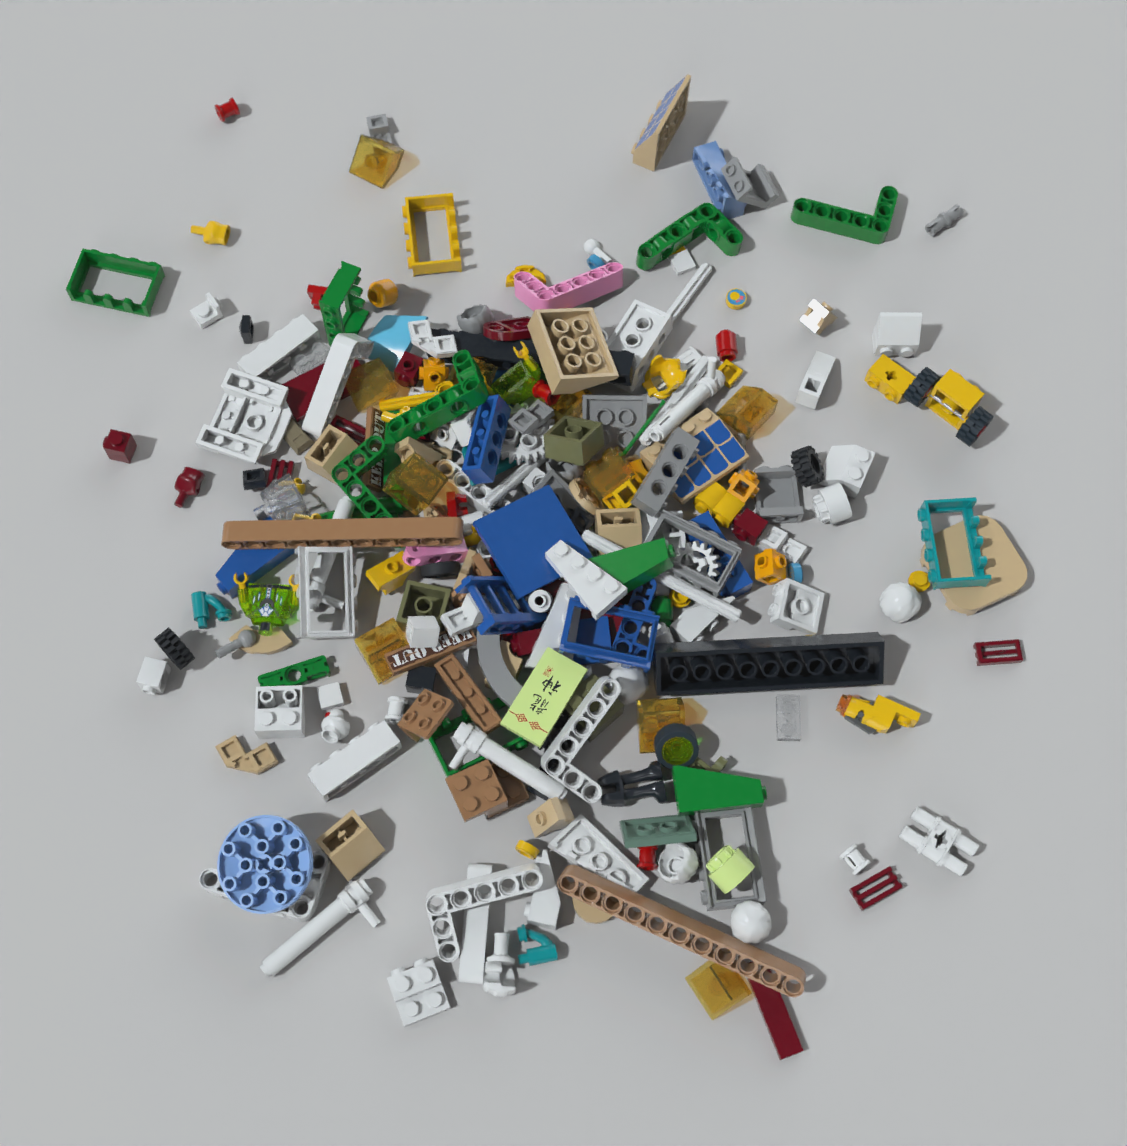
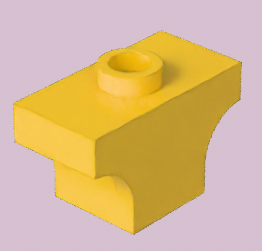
(623, 494)
(390, 573)

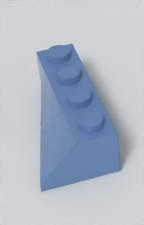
(708, 162)

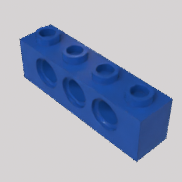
(486, 440)
(741, 581)

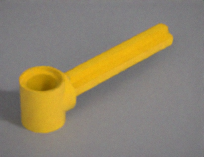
(414, 400)

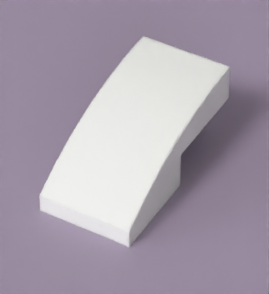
(779, 540)

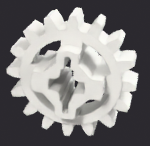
(692, 555)

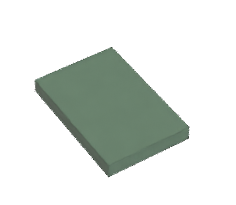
(657, 831)

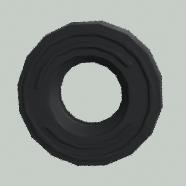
(440, 569)

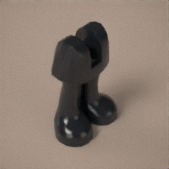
(618, 798)

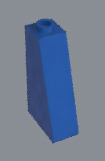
(253, 562)

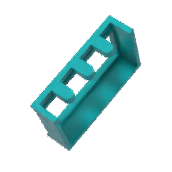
(974, 542)

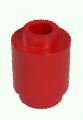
(726, 345)

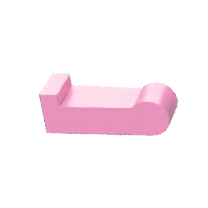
(432, 554)

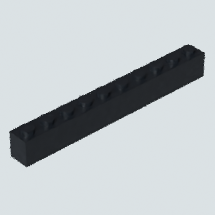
(502, 353)

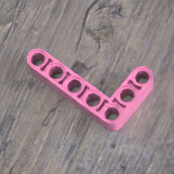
(571, 291)

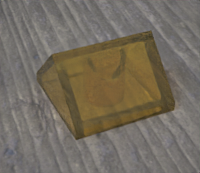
(717, 988)

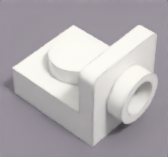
(208, 311)

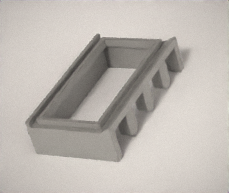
(712, 538)
(708, 895)

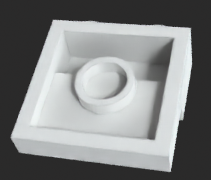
(796, 606)
(418, 991)

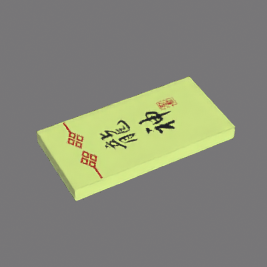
(544, 697)

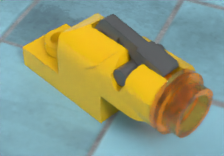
(877, 715)

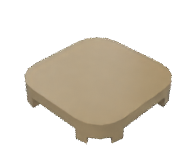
(954, 561)

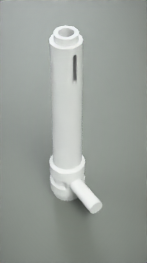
(704, 389)
(325, 561)
(479, 743)
(346, 903)

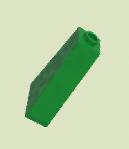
(637, 563)
(714, 791)

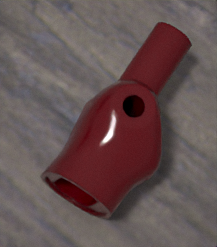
(188, 484)

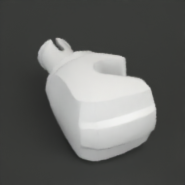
(498, 970)

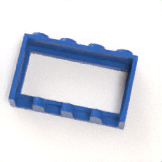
(605, 656)

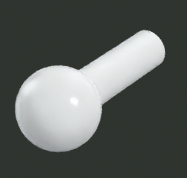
(592, 247)

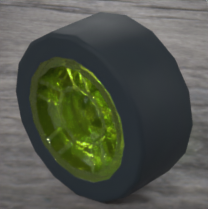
(673, 755)

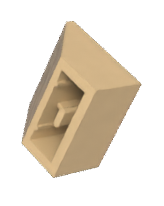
(329, 451)
(619, 526)
(350, 845)

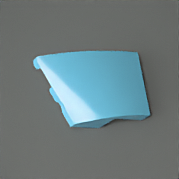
(392, 338)

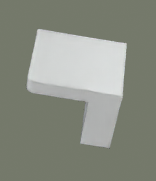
(422, 631)

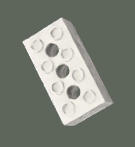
(642, 333)

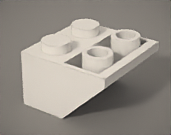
(279, 712)

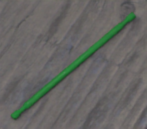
(643, 427)

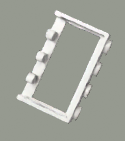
(303, 593)

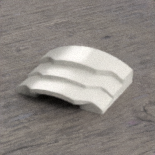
(248, 419)

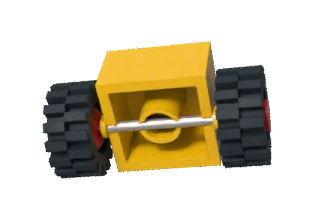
(952, 400)

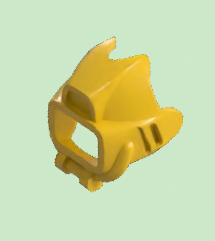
(670, 372)

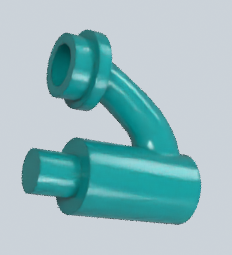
(201, 610)
(536, 955)

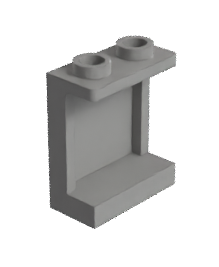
(750, 186)
(778, 495)

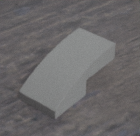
(379, 127)
(532, 418)

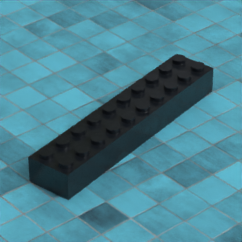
(768, 663)

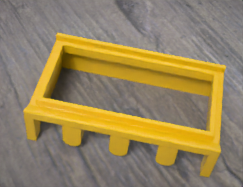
(424, 204)

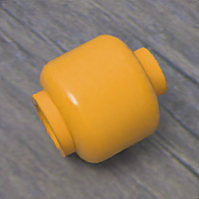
(382, 293)

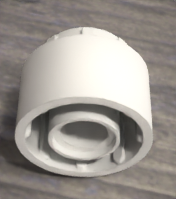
(832, 504)

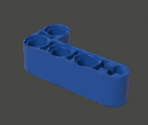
(631, 639)

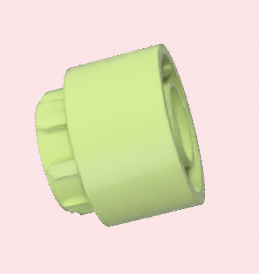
(729, 868)

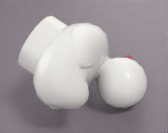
(334, 726)

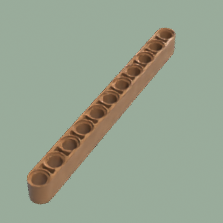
(343, 533)
(688, 940)

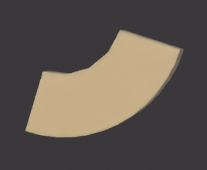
(466, 567)
(265, 644)

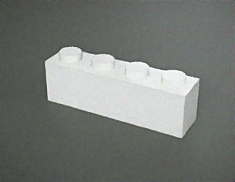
(272, 355)
(354, 760)

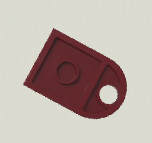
(507, 329)

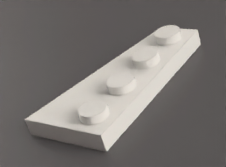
(592, 585)
(553, 627)
(594, 852)

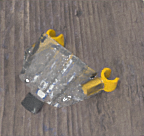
(284, 500)

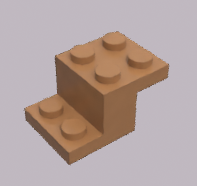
(485, 790)

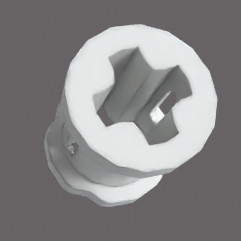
(395, 709)
(854, 859)

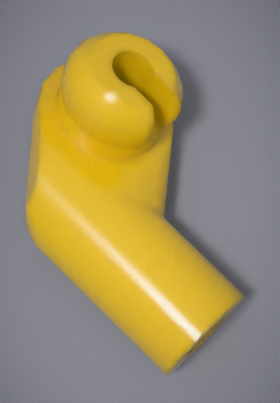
(472, 539)

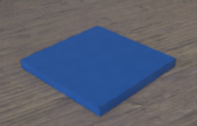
(521, 536)

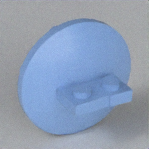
(265, 864)

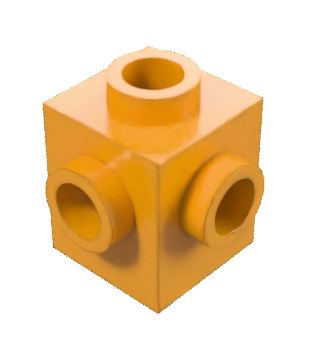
(433, 373)
(740, 491)
(770, 566)

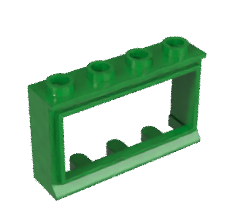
(119, 264)
(341, 291)
(449, 726)

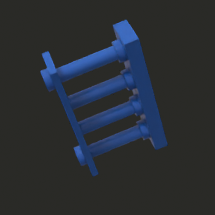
(502, 621)

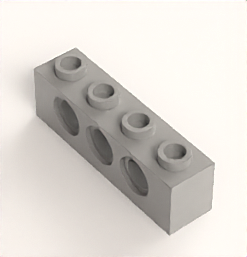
(686, 446)

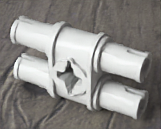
(950, 838)

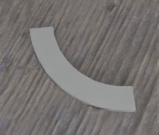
(495, 669)

